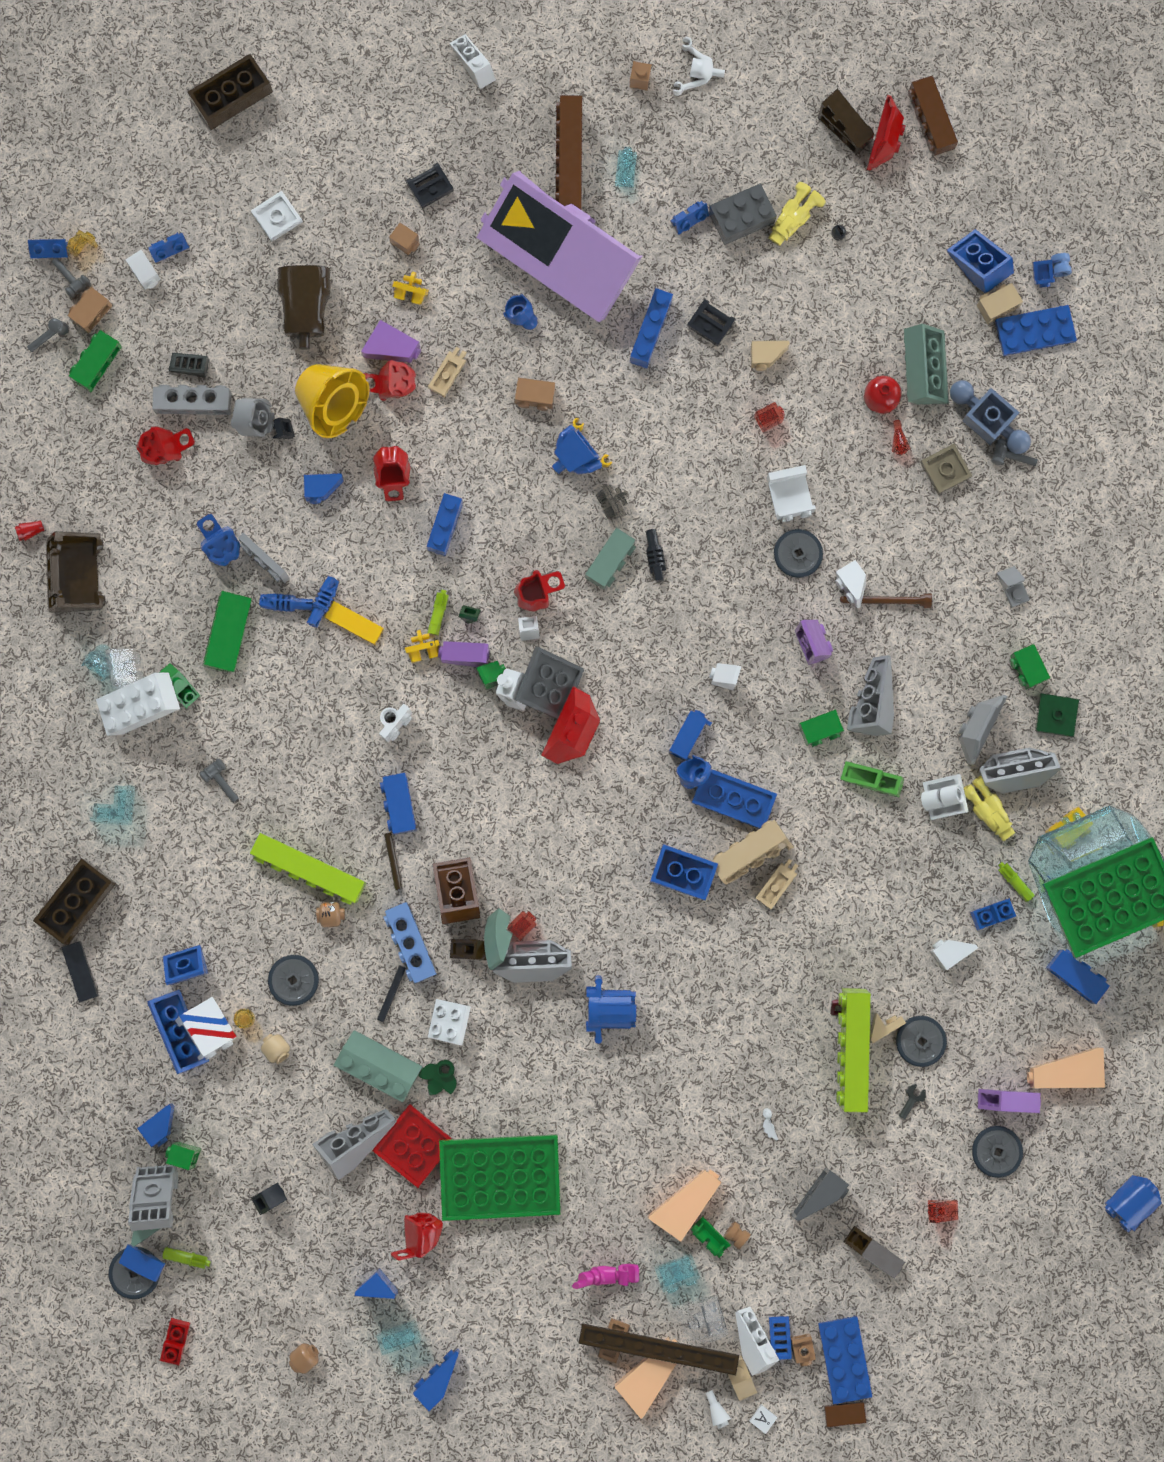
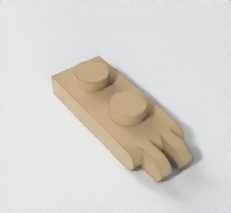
(447, 372)
(777, 884)

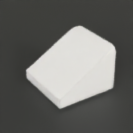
(528, 628)

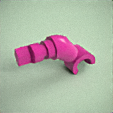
(608, 1275)

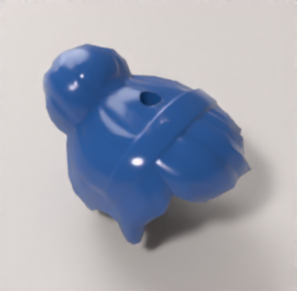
(520, 312)
(694, 772)

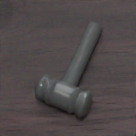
(77, 285)
(55, 326)
(1002, 453)
(214, 771)

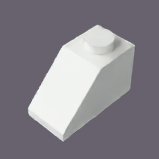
(143, 270)
(725, 675)
(951, 952)

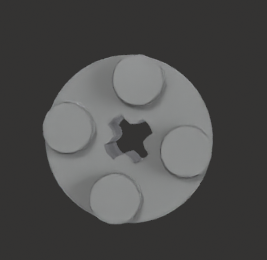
(252, 417)

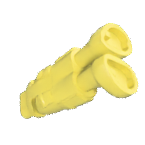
(793, 215)
(990, 809)

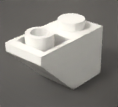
(853, 581)

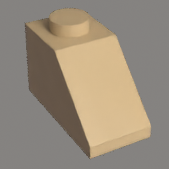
(766, 353)
(742, 1381)

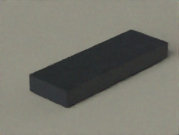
(80, 971)

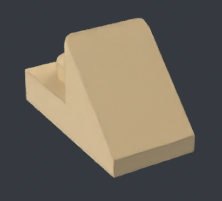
(879, 1030)

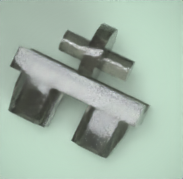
(608, 494)

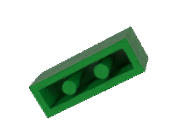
(94, 360)

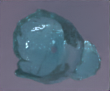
(97, 661)

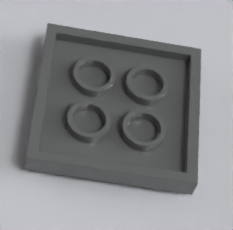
(548, 682)

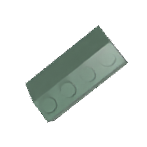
(926, 365)
(378, 1066)

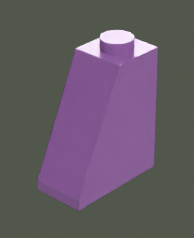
(390, 344)
(464, 653)
(1009, 1101)

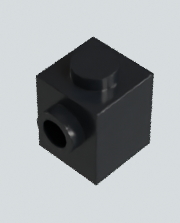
(269, 1198)

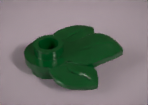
(437, 1079)

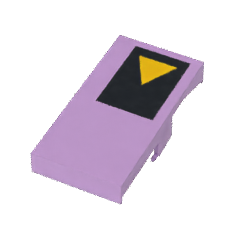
(558, 246)

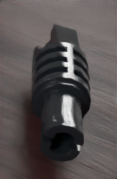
(655, 555)

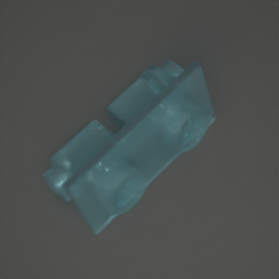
(626, 168)

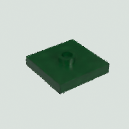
(1057, 715)

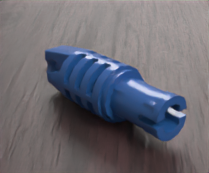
(323, 601)
(283, 602)

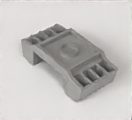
(152, 1197)

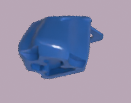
(219, 543)

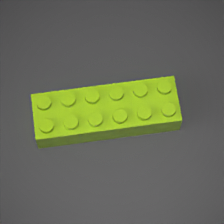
(854, 1053)

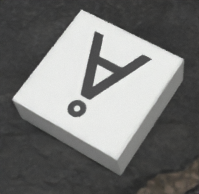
(763, 1419)

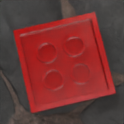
(412, 1145)

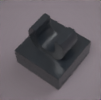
(283, 428)

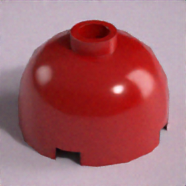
(882, 394)

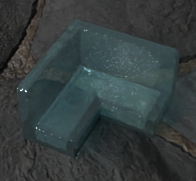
(118, 813)

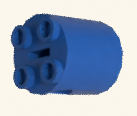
(1133, 1202)

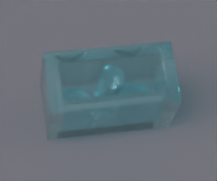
(677, 1273)
(399, 1337)

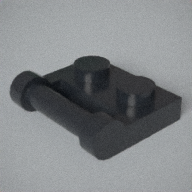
(431, 190)
(707, 326)

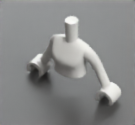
(701, 68)

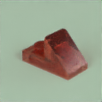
(942, 1210)

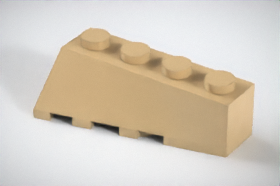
(751, 851)

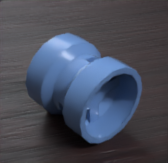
(1061, 264)

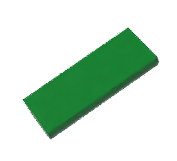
(226, 632)

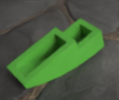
(872, 779)

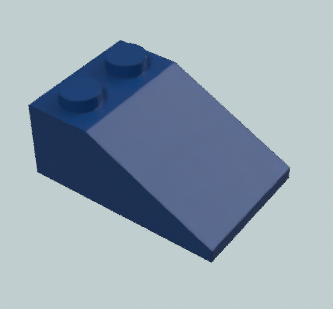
(981, 261)
(683, 872)

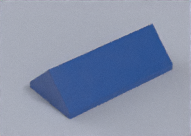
(176, 1039)

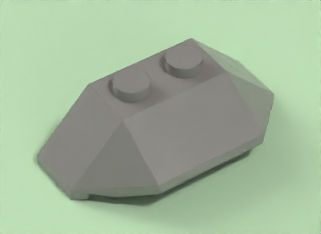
(979, 726)
(1019, 769)
(534, 961)

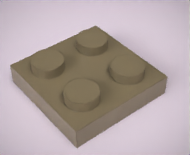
(946, 468)

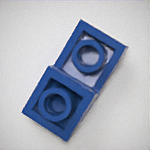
(993, 914)
(142, 1263)

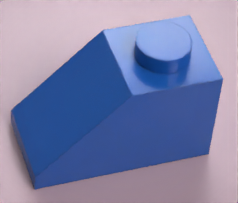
(321, 486)
(158, 1127)

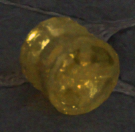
(246, 1020)

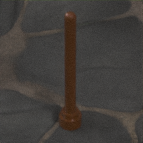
(923, 600)

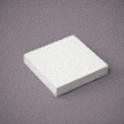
(276, 216)

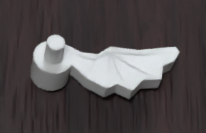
(768, 1126)

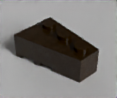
(845, 122)

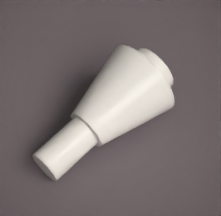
(718, 1414)

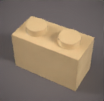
(999, 303)

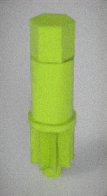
(438, 612)
(1015, 881)
(186, 1258)

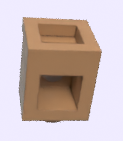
(800, 1342)

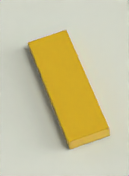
(354, 623)

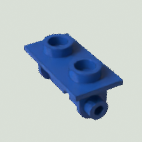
(696, 214)
(174, 245)
(48, 248)

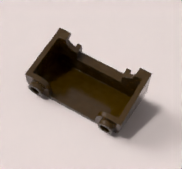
(73, 572)

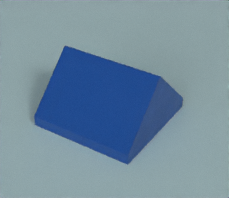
(184, 965)
(377, 1286)

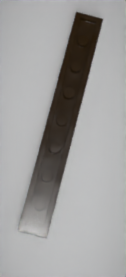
(659, 1349)

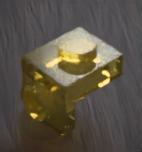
(78, 242)

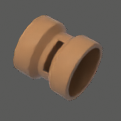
(736, 1234)

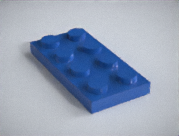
(1035, 330)
(735, 799)
(845, 1360)

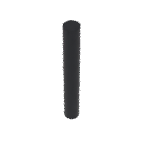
(391, 993)

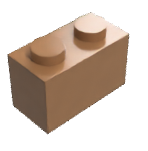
(89, 310)
(535, 394)

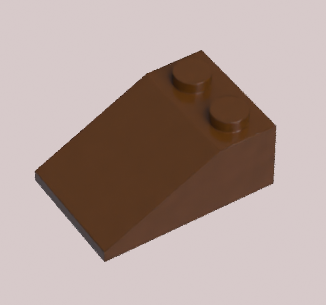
(456, 890)

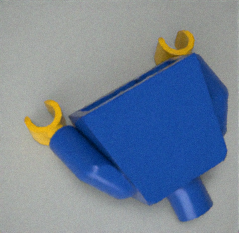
(576, 452)

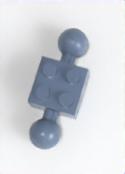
(990, 416)

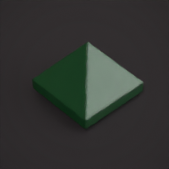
(469, 614)

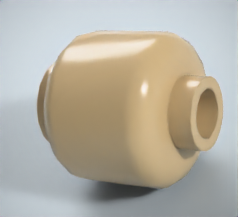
(275, 1048)

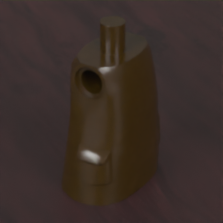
(304, 300)

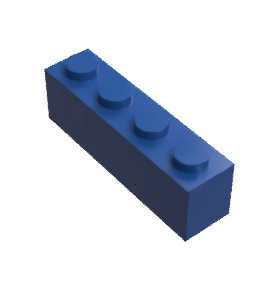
(651, 328)

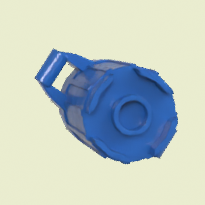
(609, 1009)

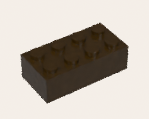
(230, 91)
(74, 901)

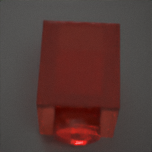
(769, 416)
(522, 925)

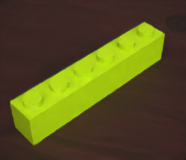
(306, 867)

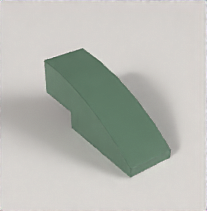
(496, 938)

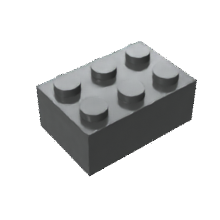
(742, 214)

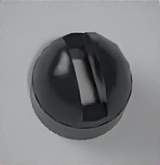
(836, 234)

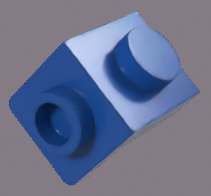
(1043, 273)

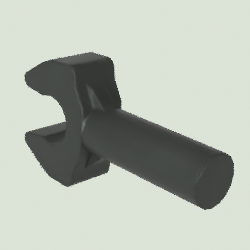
(912, 1100)

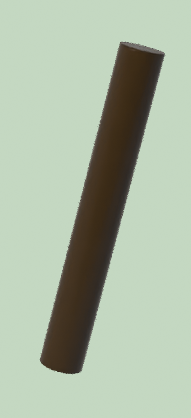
(393, 861)

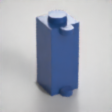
(688, 735)

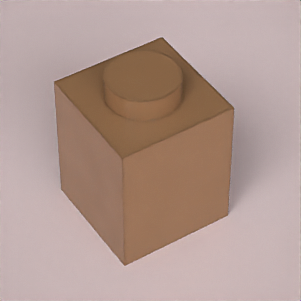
(640, 75)
(404, 239)

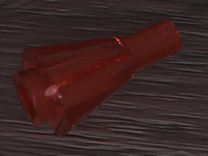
(900, 444)

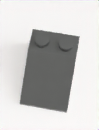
(824, 1192)

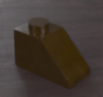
(467, 949)

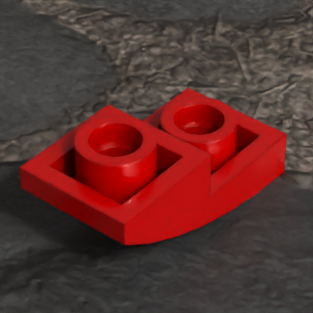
(175, 1341)

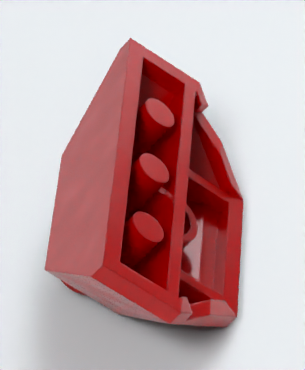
(887, 134)
(573, 729)

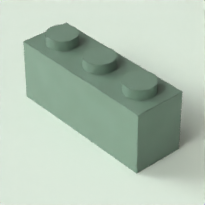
(610, 559)

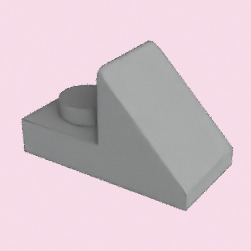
(1013, 586)

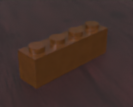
(932, 115)

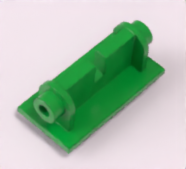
(706, 1232)

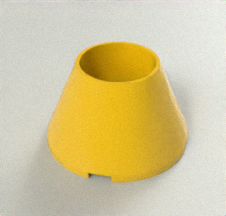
(331, 397)

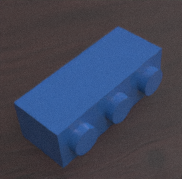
(444, 524)
(398, 804)
(1078, 976)

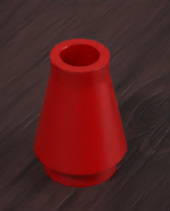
(28, 530)

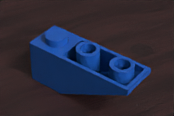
(433, 1388)

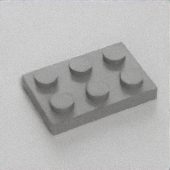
(263, 559)

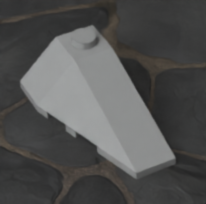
(875, 707)
(348, 1148)

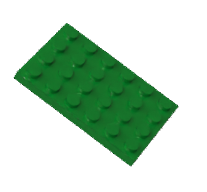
(1109, 897)
(499, 1177)

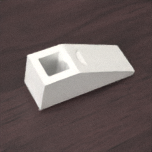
(473, 61)
(754, 1343)

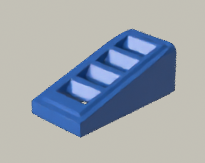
(780, 1319)

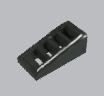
(202, 372)

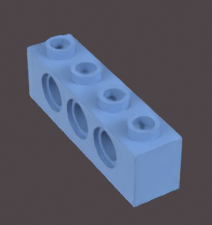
(426, 969)

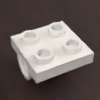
(391, 730)
(944, 797)
(449, 1022)

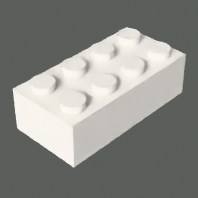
(137, 704)

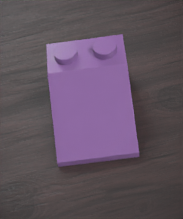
(813, 642)

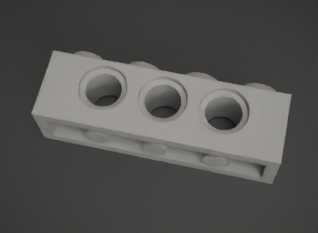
(220, 406)

